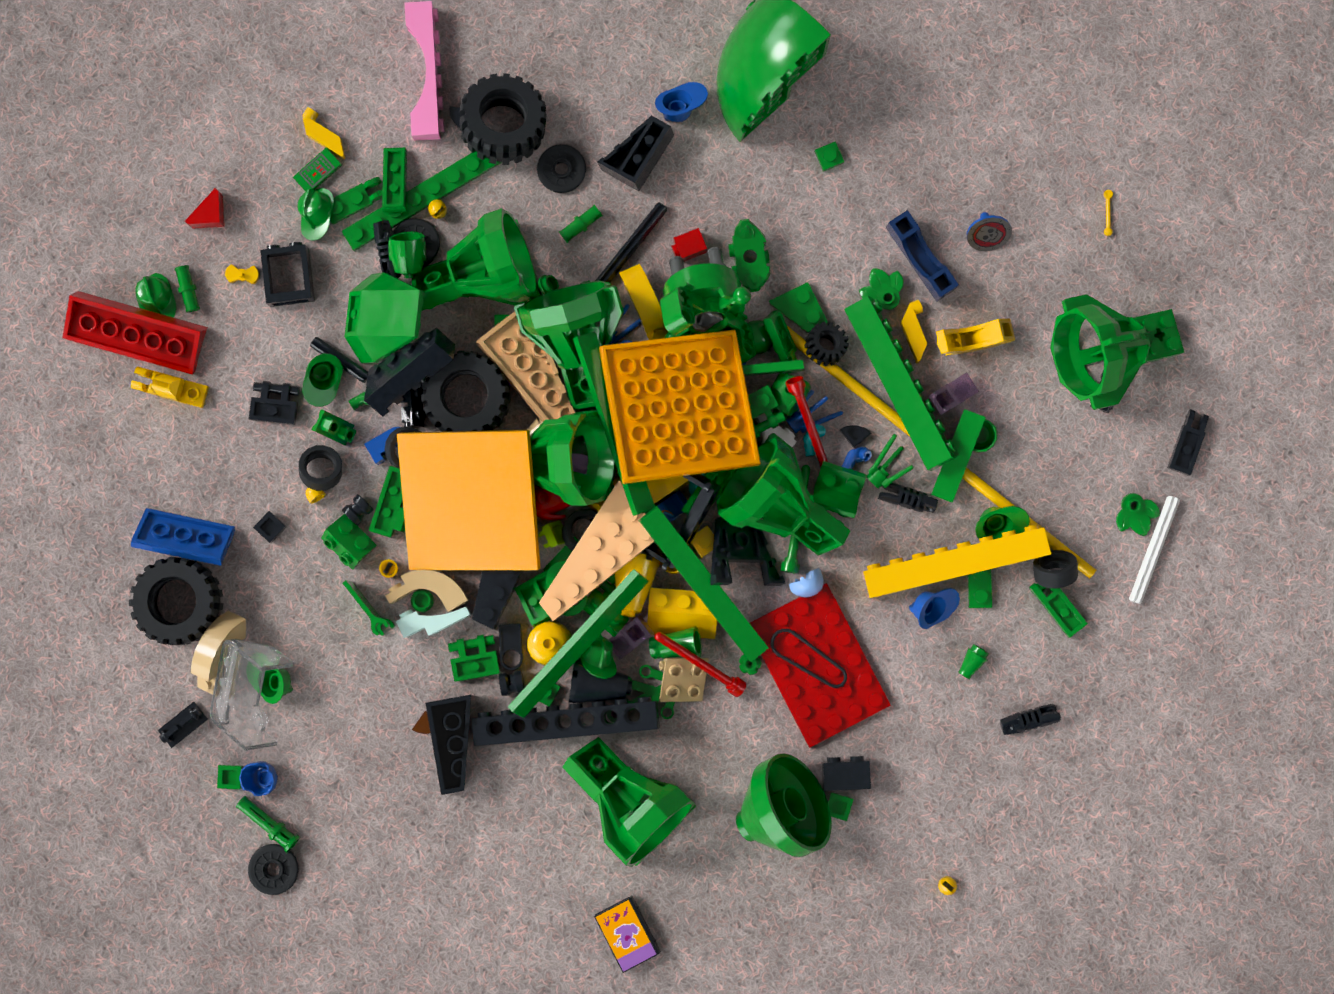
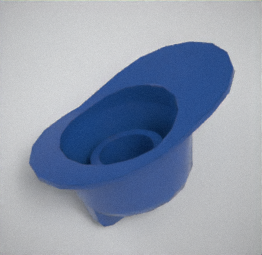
(680, 101)
(933, 607)

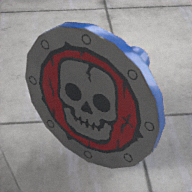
(989, 232)

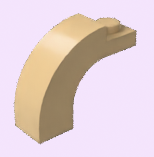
(442, 585)
(208, 650)

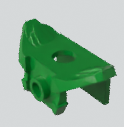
(749, 237)

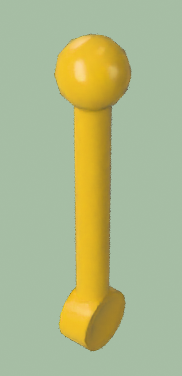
(1108, 231)

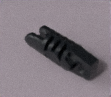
(382, 232)
(908, 498)
(1030, 719)

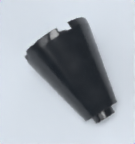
(590, 688)

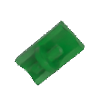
(334, 428)

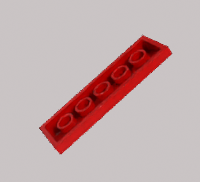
(133, 332)

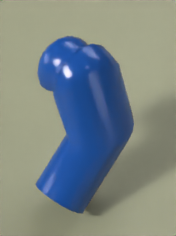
(855, 456)

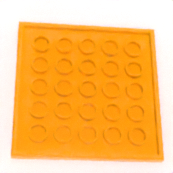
(679, 406)
(469, 500)

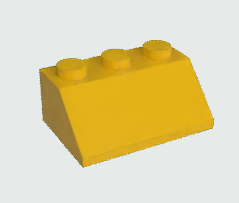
(678, 610)

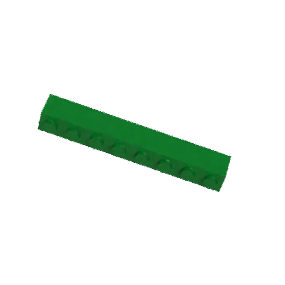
(900, 384)

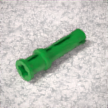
(277, 833)

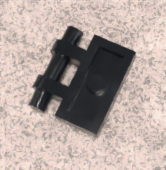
(274, 410)

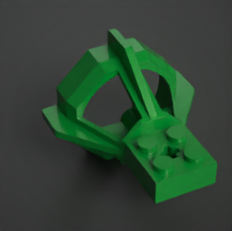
(490, 268)
(566, 313)
(1124, 348)
(553, 459)
(781, 499)
(621, 794)

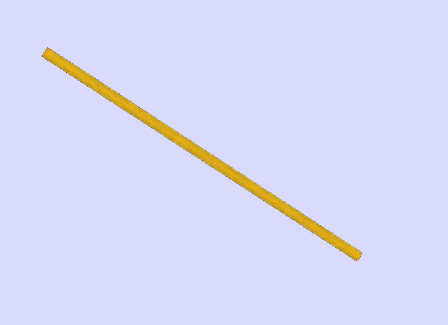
(968, 476)

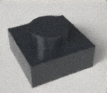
(269, 527)

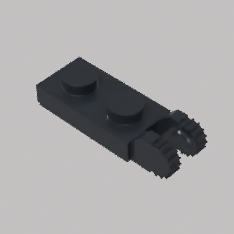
(1188, 445)

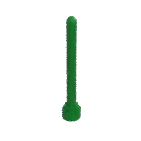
(790, 563)

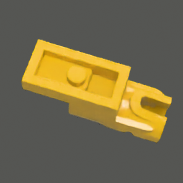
(171, 387)

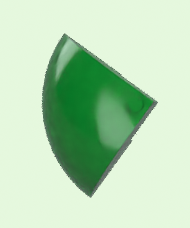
(763, 59)

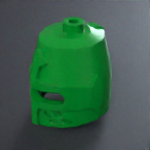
(407, 252)
(786, 400)

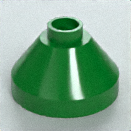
(785, 808)

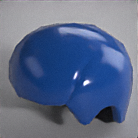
(251, 777)

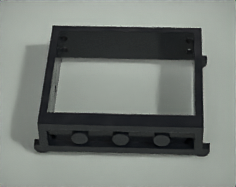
(694, 518)

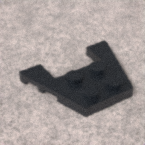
(741, 546)

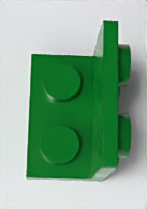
(838, 489)

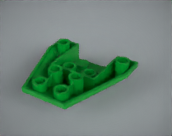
(382, 316)

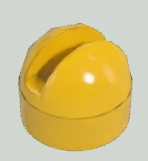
(435, 206)
(314, 496)
(392, 570)
(945, 890)

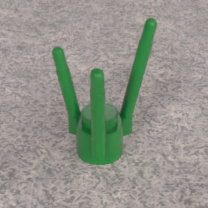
(878, 474)

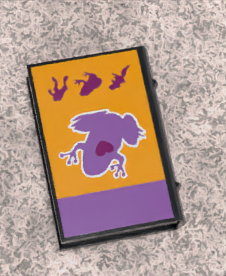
(627, 934)

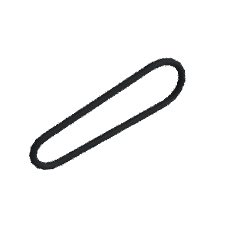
(815, 649)

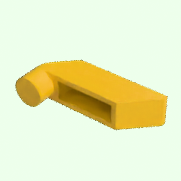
(321, 134)
(913, 331)

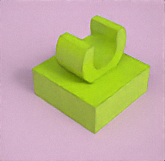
(553, 534)

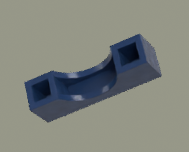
(930, 270)

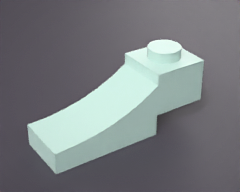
(413, 622)

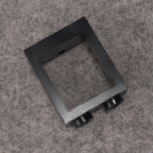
(291, 297)

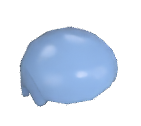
(809, 586)

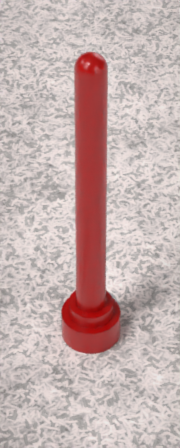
(796, 388)
(735, 685)

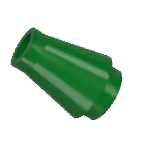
(973, 660)

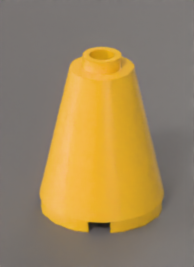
(648, 570)

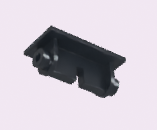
(413, 414)
(182, 725)

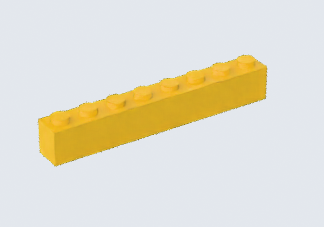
(957, 562)

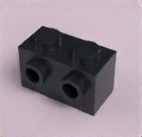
(846, 774)

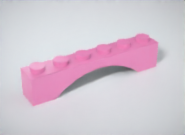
(425, 116)

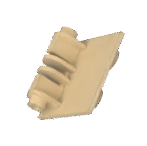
(681, 680)

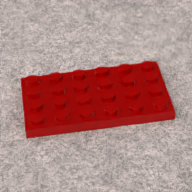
(813, 704)

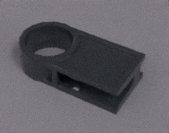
(510, 639)

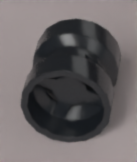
(356, 510)
(516, 680)

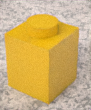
(703, 542)

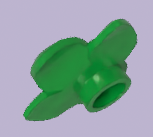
(882, 285)
(1138, 517)

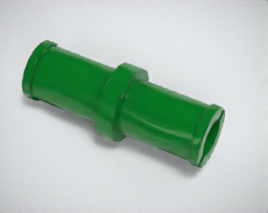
(580, 223)
(187, 288)

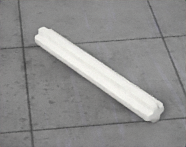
(1154, 549)

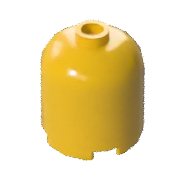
(547, 640)

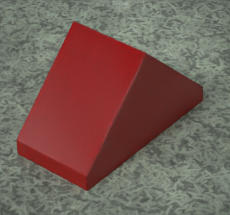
(209, 212)

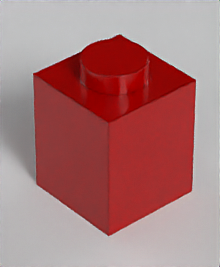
(689, 245)

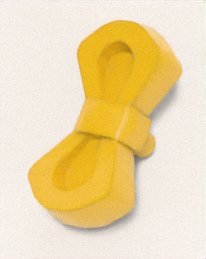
(234, 274)

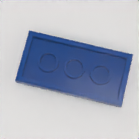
(183, 536)

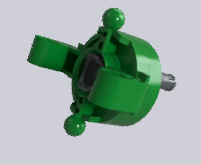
(706, 301)

